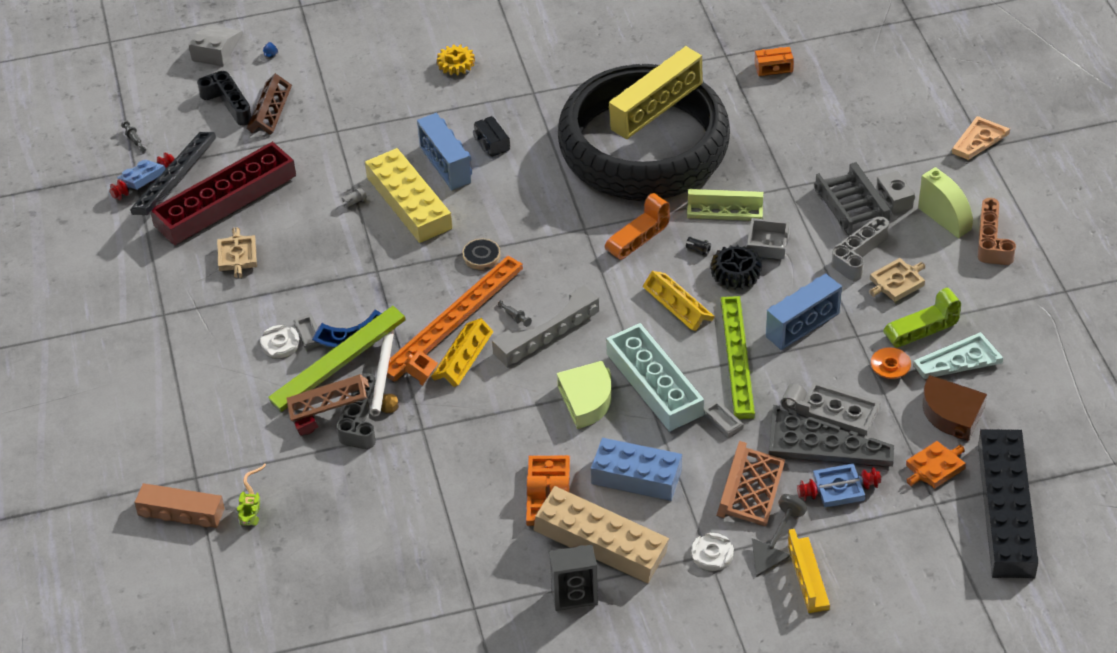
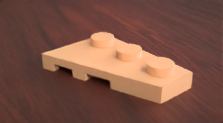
(979, 137)

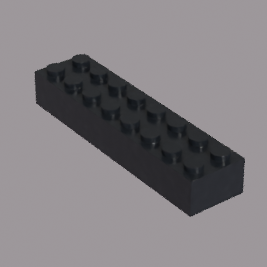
(1007, 504)

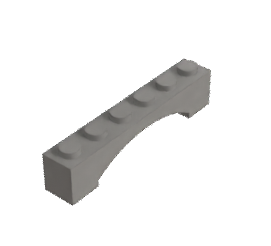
(514, 346)

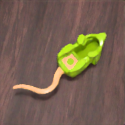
(249, 503)

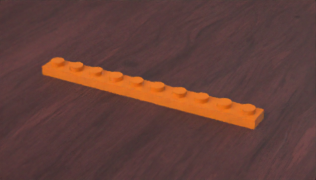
(455, 314)

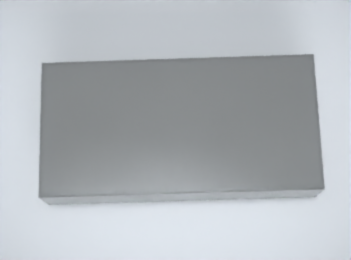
(306, 329)
(722, 419)

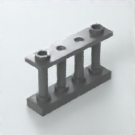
(862, 187)

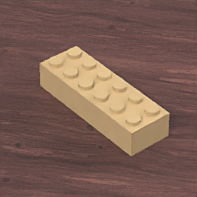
(613, 537)

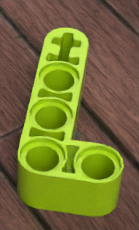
(926, 321)

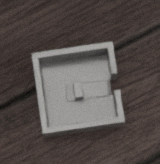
(768, 238)

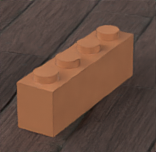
(179, 505)

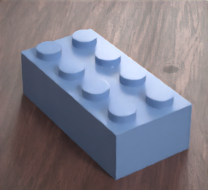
(444, 151)
(803, 311)
(636, 469)

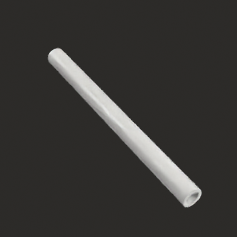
(381, 374)

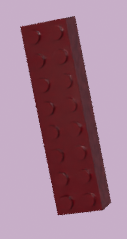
(223, 193)

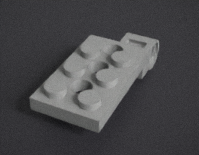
(800, 401)

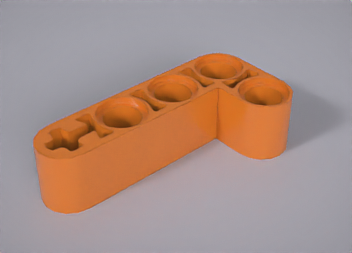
(642, 229)

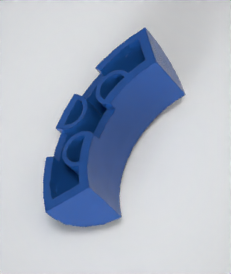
(334, 336)

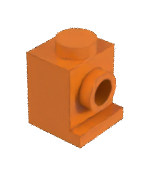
(420, 366)

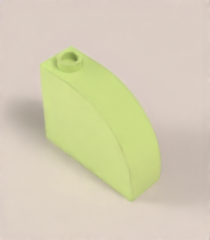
(945, 202)
(586, 392)

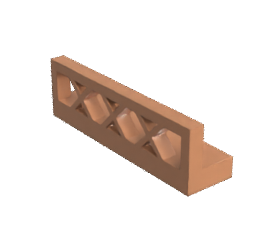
(324, 394)

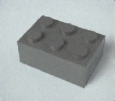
(573, 577)

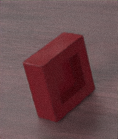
(306, 425)

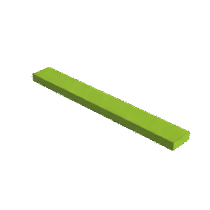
(338, 357)
(737, 358)

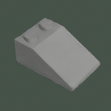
(214, 44)

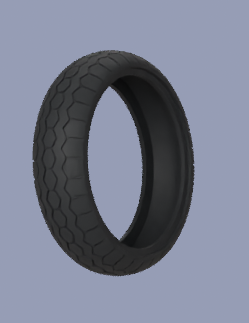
(638, 178)

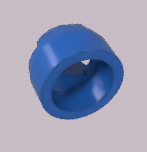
(270, 50)

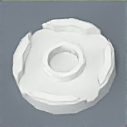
(279, 341)
(712, 552)

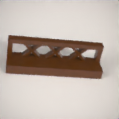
(267, 100)

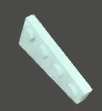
(961, 356)

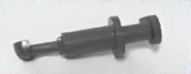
(131, 132)
(519, 316)

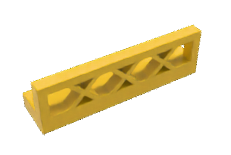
(677, 300)
(463, 352)
(807, 573)

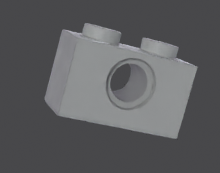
(895, 192)

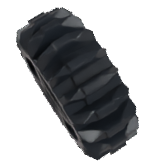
(736, 267)

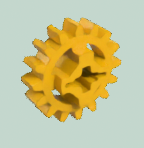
(455, 59)

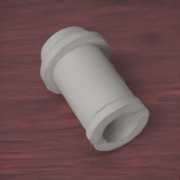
(355, 197)

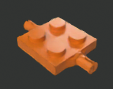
(935, 464)

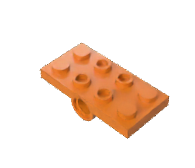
(543, 475)

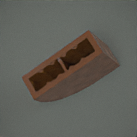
(952, 407)

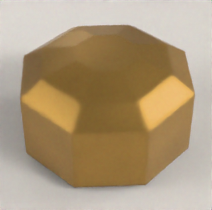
(389, 403)

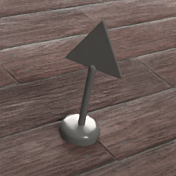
(766, 555)

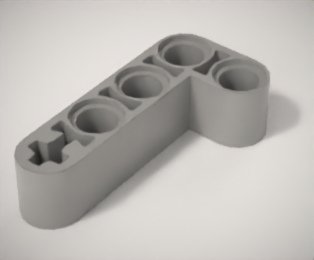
(848, 254)

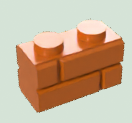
(774, 61)

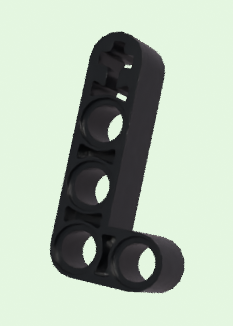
(223, 85)

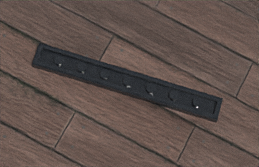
(173, 173)

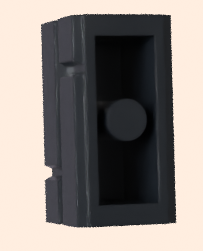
(491, 136)

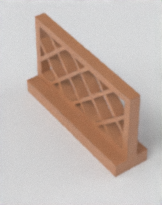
(733, 483)

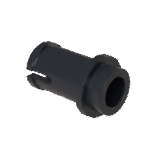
(701, 246)

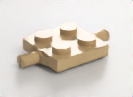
(237, 253)
(897, 279)

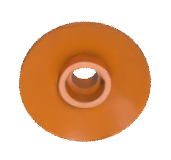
(890, 363)

